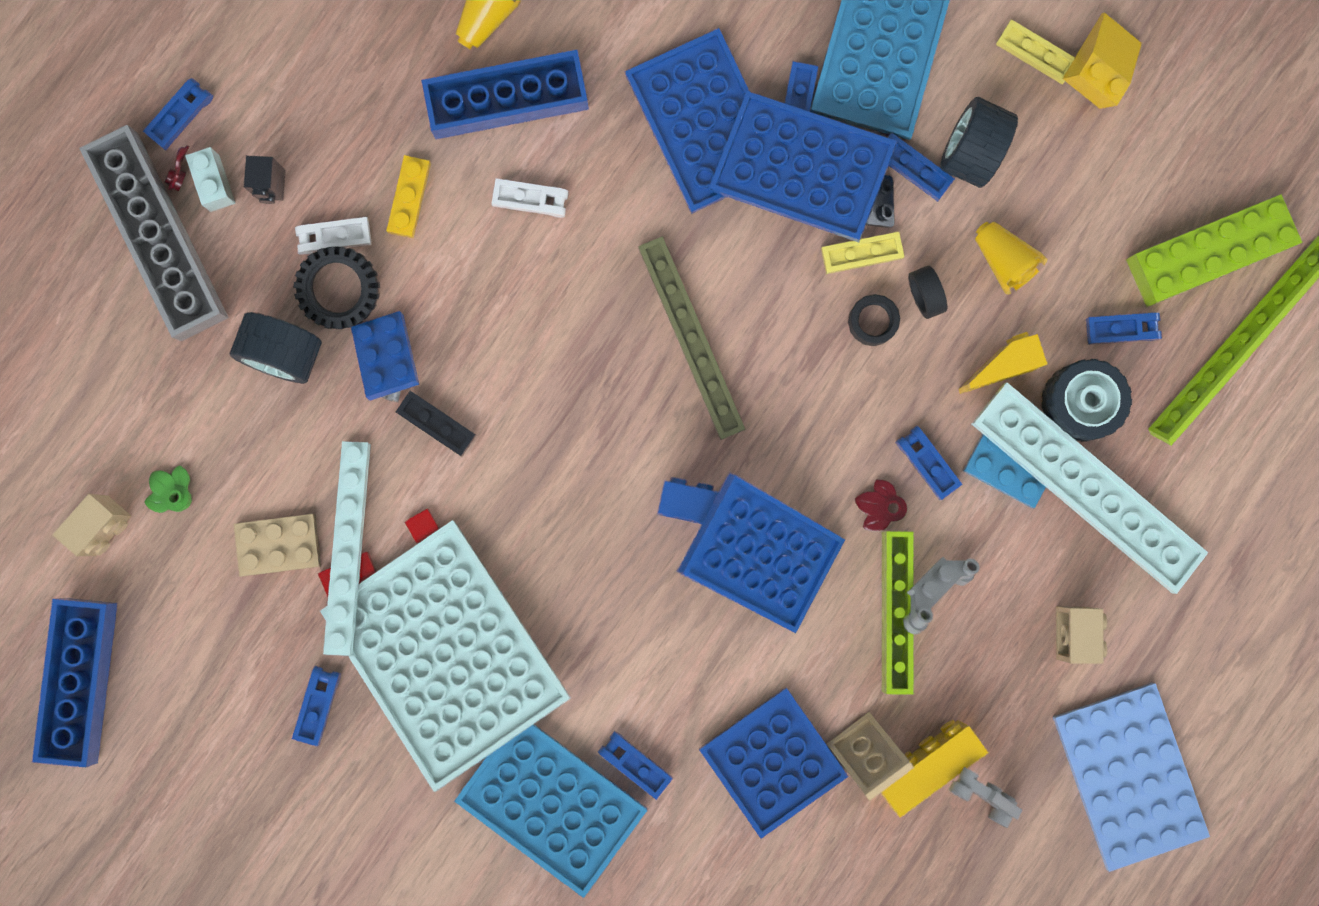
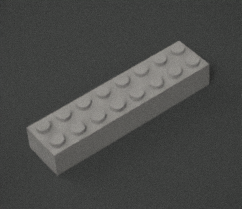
(154, 233)

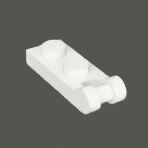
(529, 197)
(340, 233)

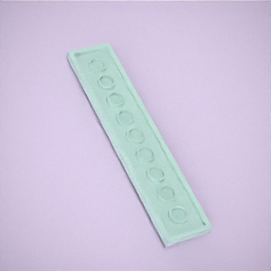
(1089, 488)

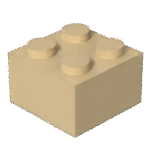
(92, 525)
(1080, 635)

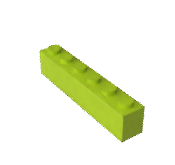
(896, 605)

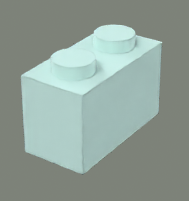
(210, 179)

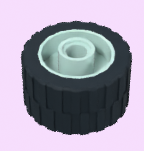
(979, 142)
(275, 347)
(1087, 399)

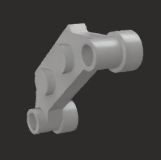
(933, 587)
(1004, 803)

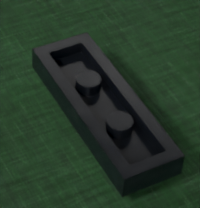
(436, 423)

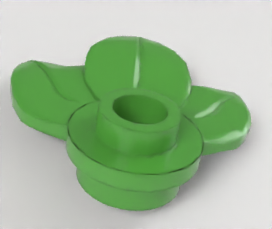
(166, 488)

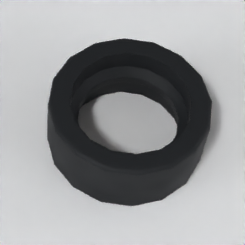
(928, 292)
(883, 302)

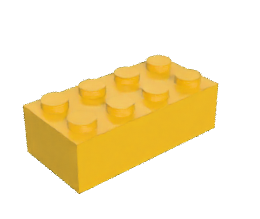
(934, 765)

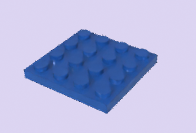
(773, 762)

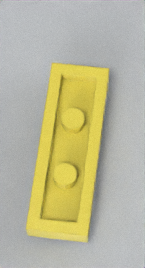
(1035, 51)
(863, 253)

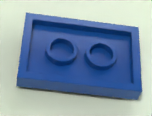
(384, 355)

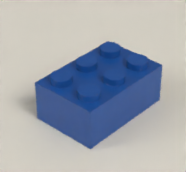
(685, 501)

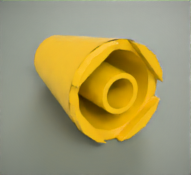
(481, 19)
(1008, 256)

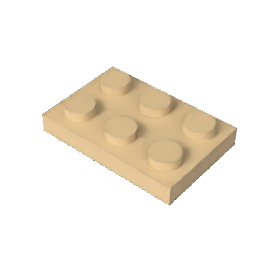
(277, 545)
(870, 756)

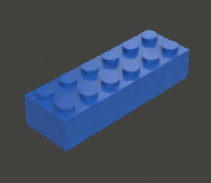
(505, 94)
(74, 682)

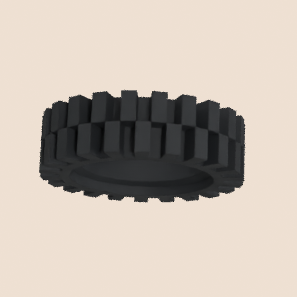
(312, 307)

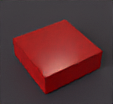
(422, 525)

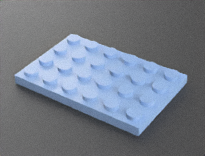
(1131, 777)

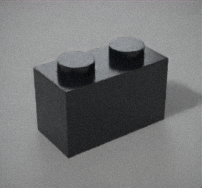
(264, 179)

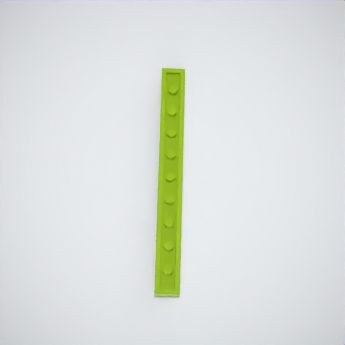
(1238, 347)

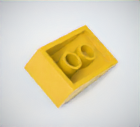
(1104, 63)
(1016, 358)

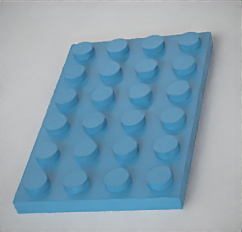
(879, 63)
(552, 807)

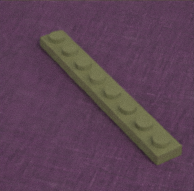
(691, 338)

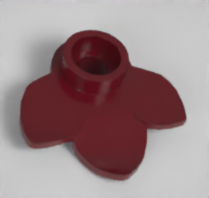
(176, 177)
(877, 504)

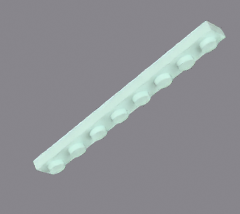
(347, 549)

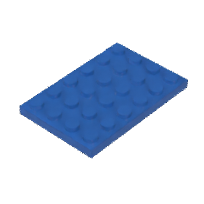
(691, 109)
(803, 166)
(761, 553)

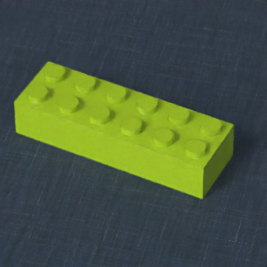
(1214, 250)

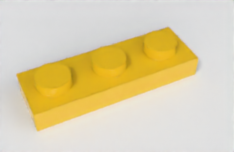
(408, 196)

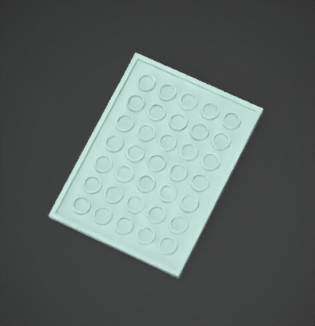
(448, 657)

